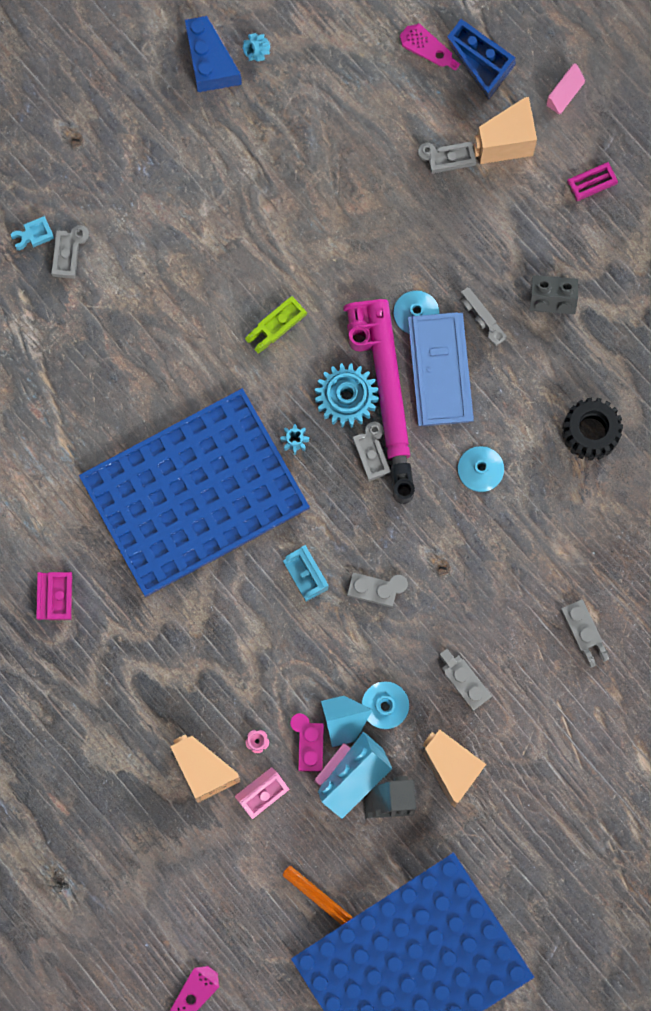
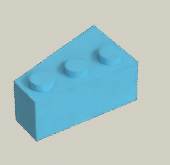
(355, 776)

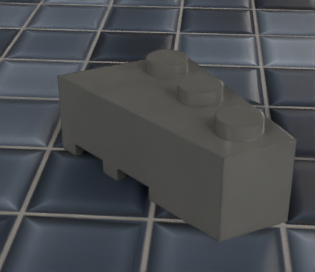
(391, 799)

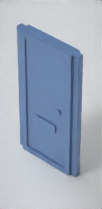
(440, 369)

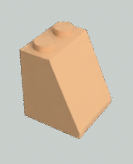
(507, 135)
(451, 765)
(202, 768)

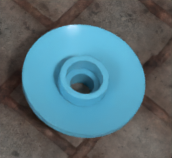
(410, 300)
(474, 478)
(391, 694)

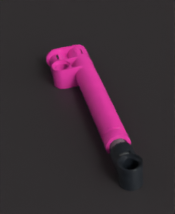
(376, 326)

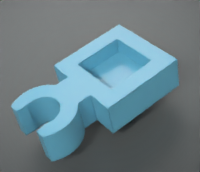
(36, 232)

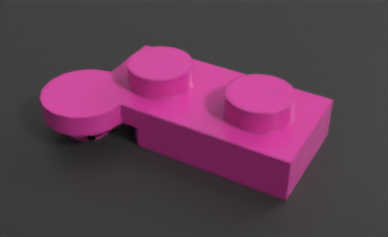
(309, 743)

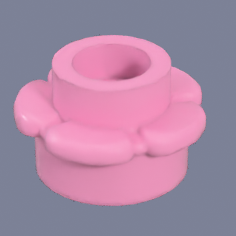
(263, 744)

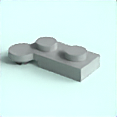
(448, 157)
(67, 251)
(371, 451)
(376, 590)

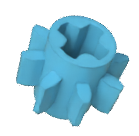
(256, 47)
(295, 432)

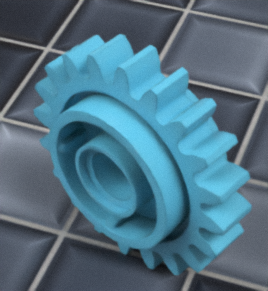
(349, 381)

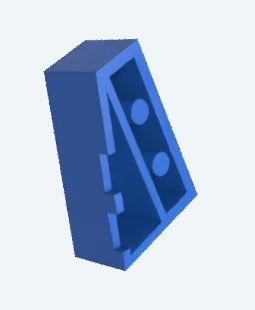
(481, 56)
(209, 57)

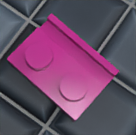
(54, 596)

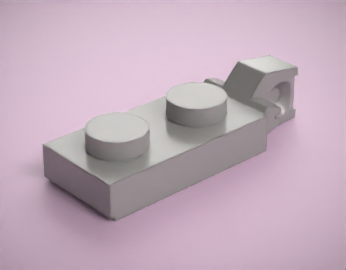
(483, 318)
(464, 680)

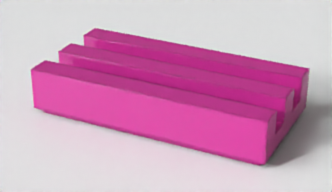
(575, 189)

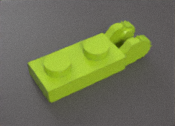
(277, 323)

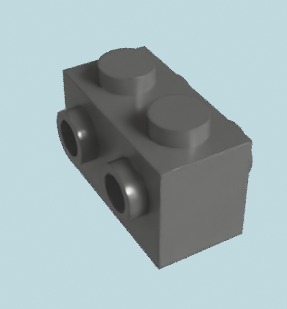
(554, 296)

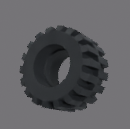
(600, 412)

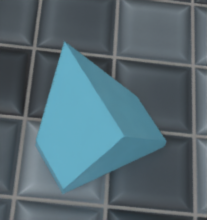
(344, 719)

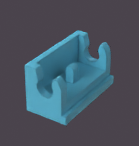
(305, 573)

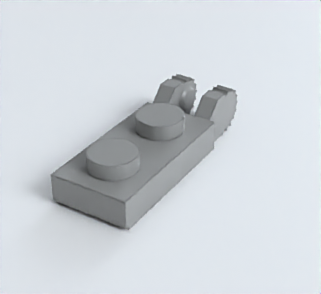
(584, 631)

